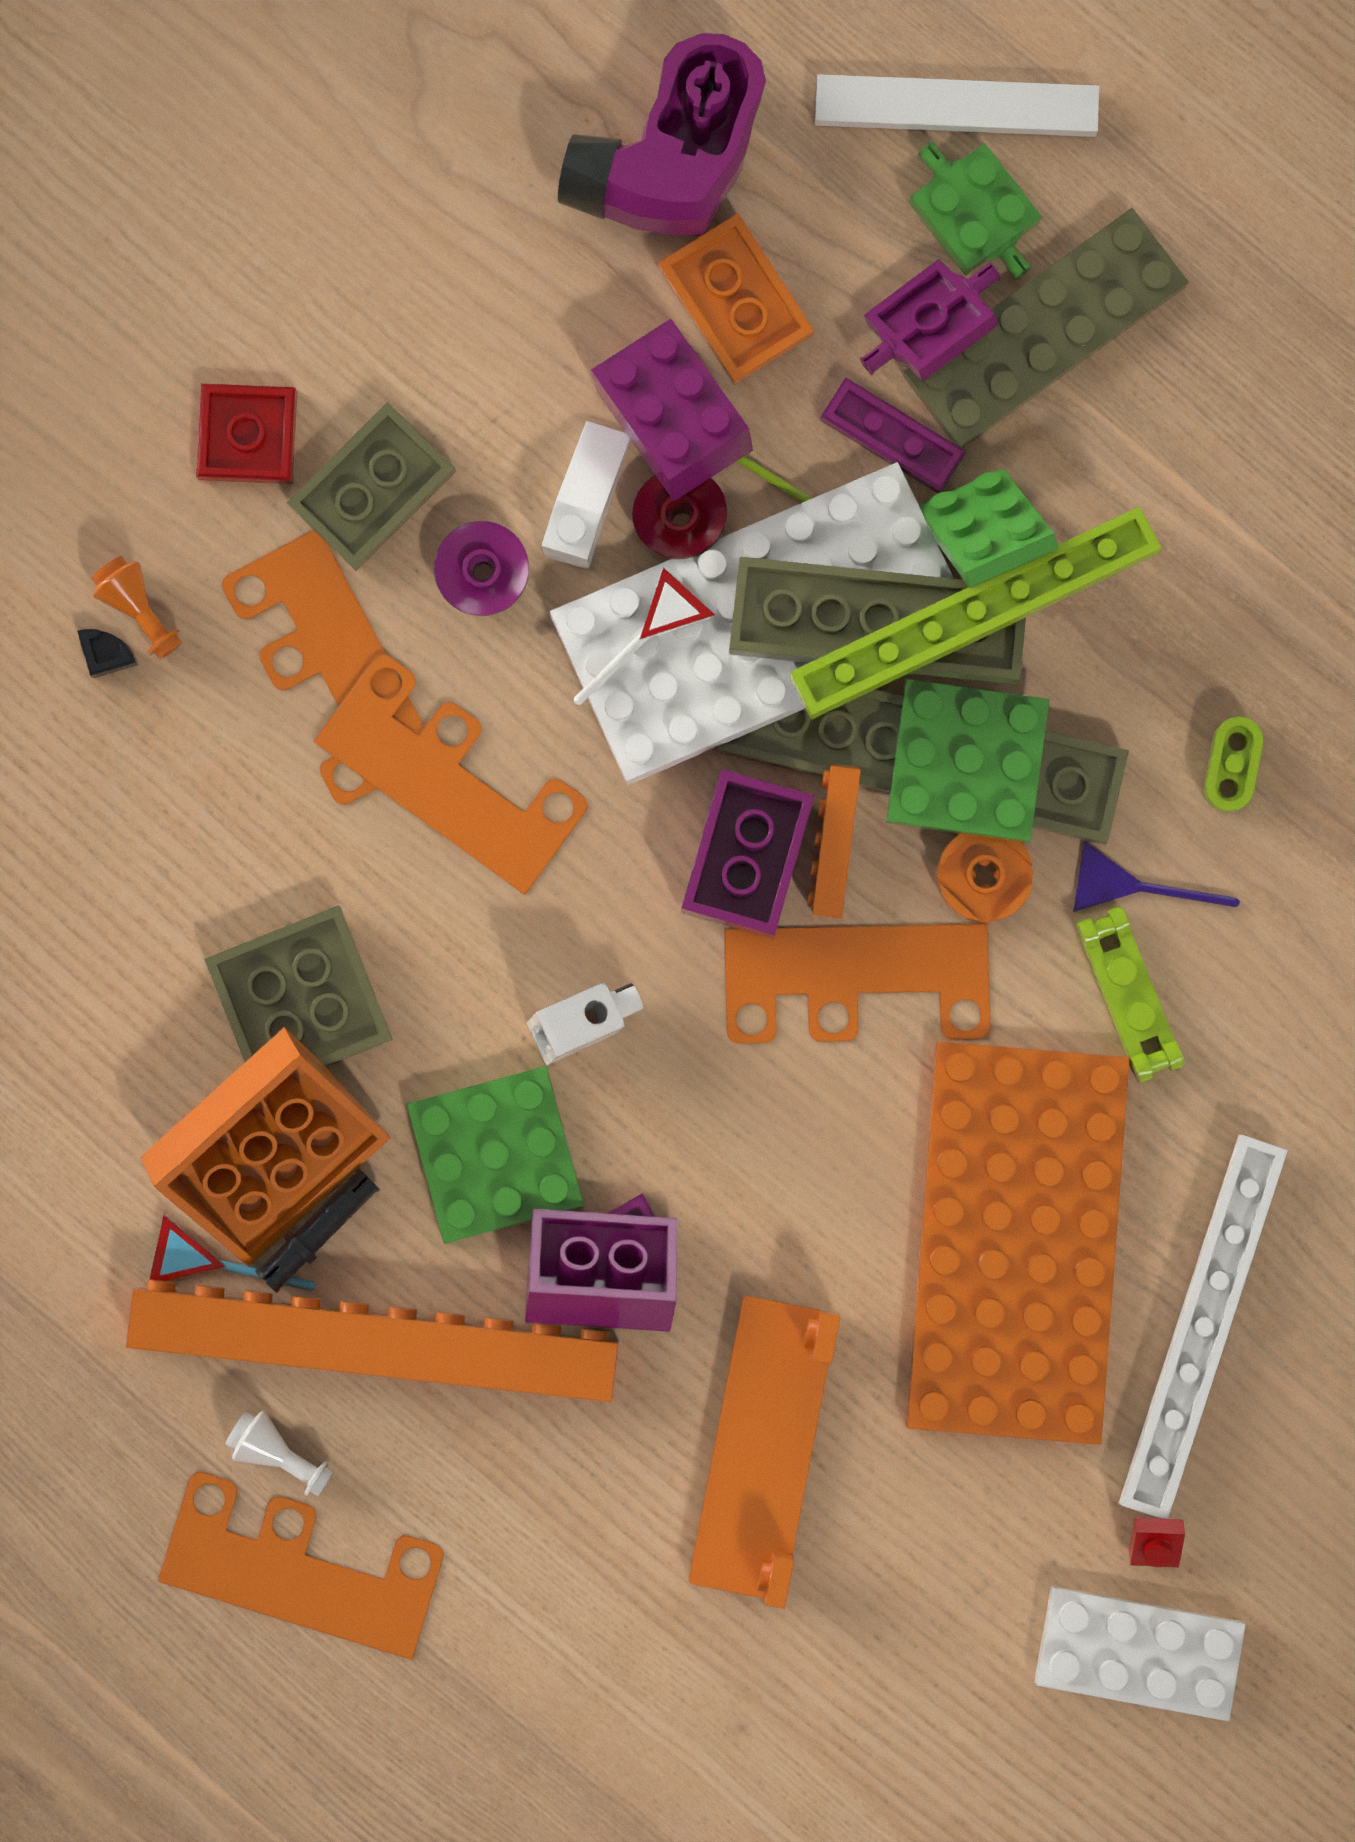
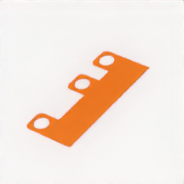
(329, 632)
(432, 786)
(846, 961)
(288, 1585)

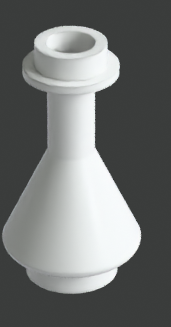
(260, 1443)

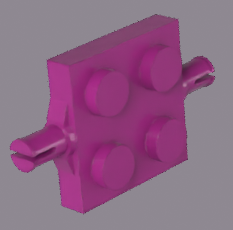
(931, 319)

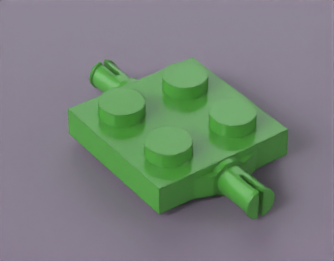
(975, 209)

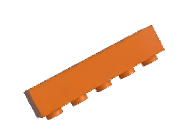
(834, 840)

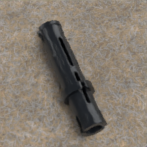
(317, 1230)

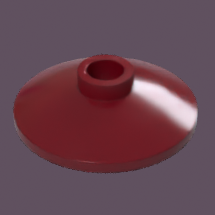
(654, 516)

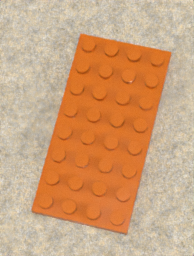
(1018, 1243)

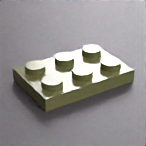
(371, 486)

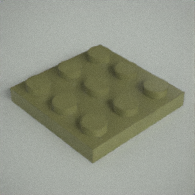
(301, 981)

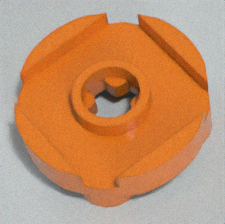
(984, 903)

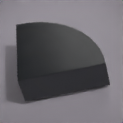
(105, 652)

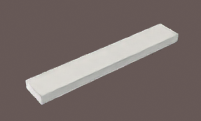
(957, 105)

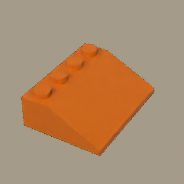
(264, 1148)

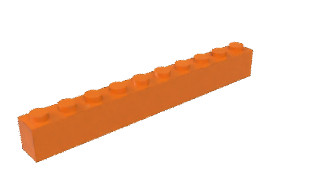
(371, 1342)

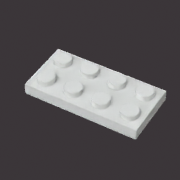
(1140, 1653)

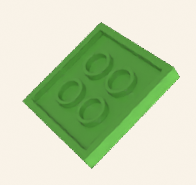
(967, 761)
(495, 1154)

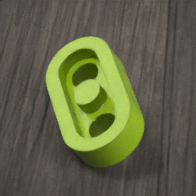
(1232, 765)

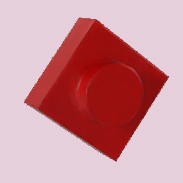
(1156, 1542)

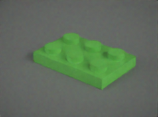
(987, 527)

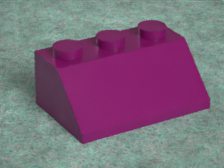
(629, 1293)

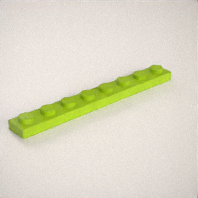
(974, 613)

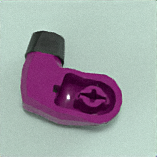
(687, 147)

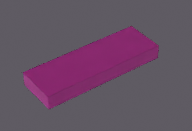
(892, 435)

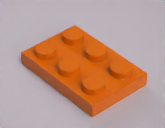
(736, 298)

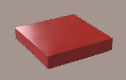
(246, 433)

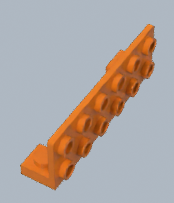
(763, 1449)

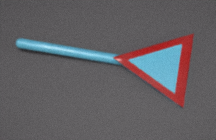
(182, 1255)

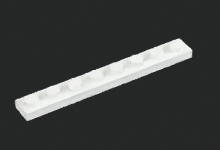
(1202, 1327)

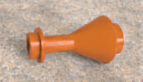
(124, 589)

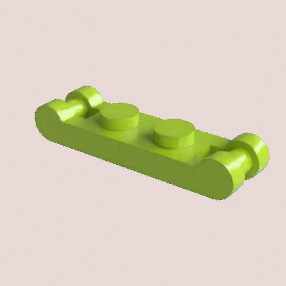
(1129, 994)

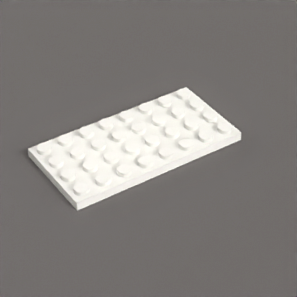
(682, 685)

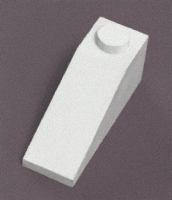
(585, 496)

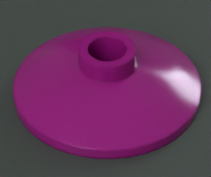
(475, 545)

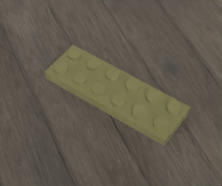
(1051, 327)
(814, 609)

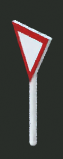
(670, 610)

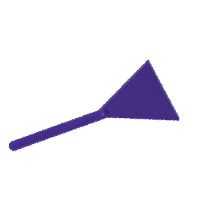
(1104, 881)

